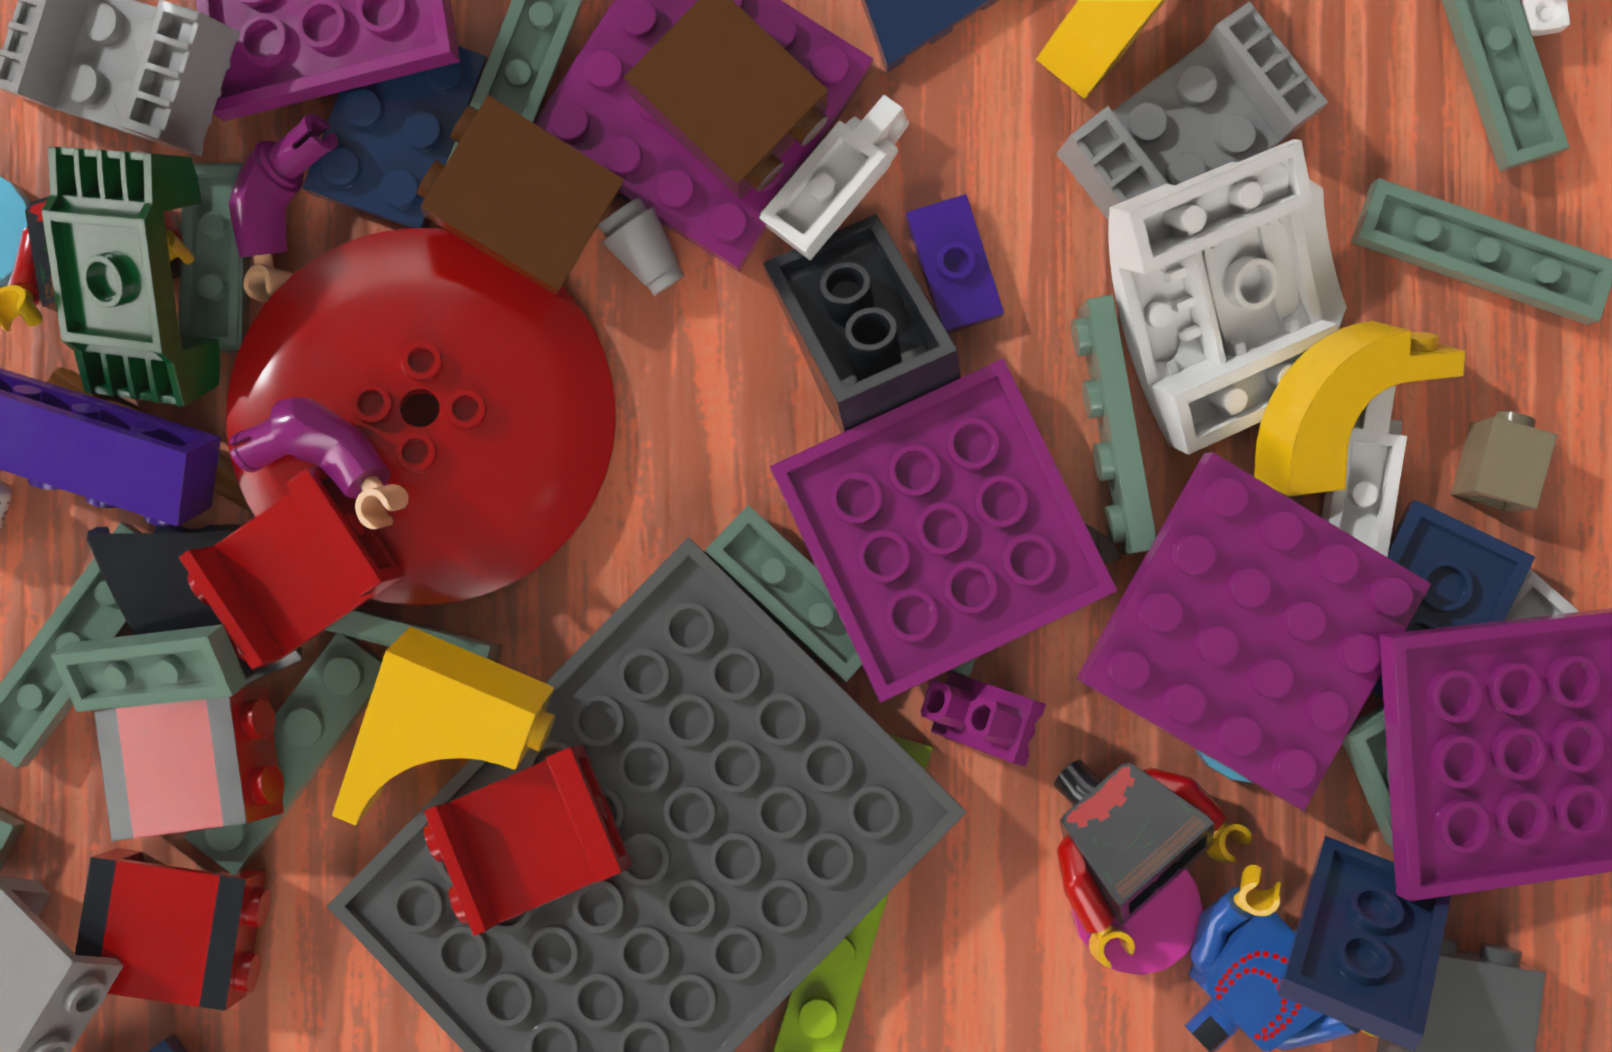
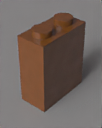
(729, 94)
(518, 193)

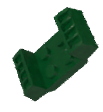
(116, 273)

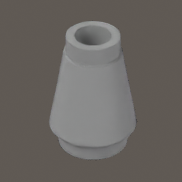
(641, 245)

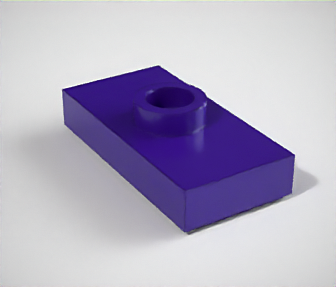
(954, 263)

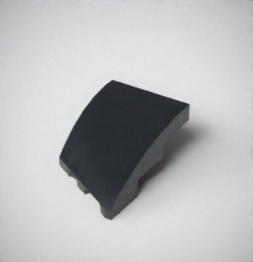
(153, 582)

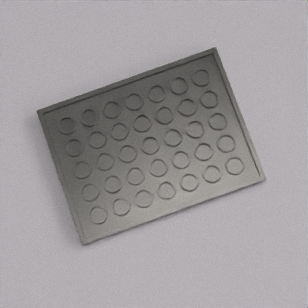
(752, 822)

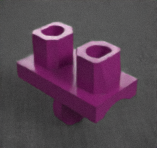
(983, 716)

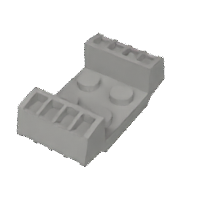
(120, 65)
(1207, 110)

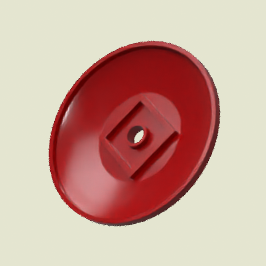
(516, 386)

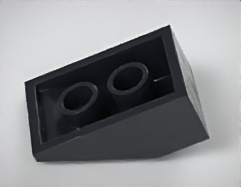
(863, 323)

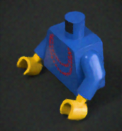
(1240, 965)

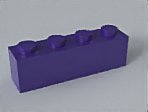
(105, 451)

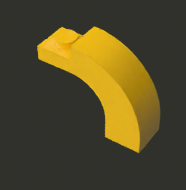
(1095, 40)
(1326, 389)

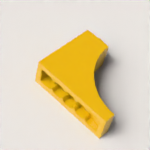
(438, 706)

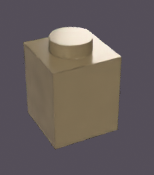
(1504, 462)

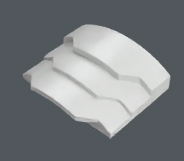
(1223, 290)

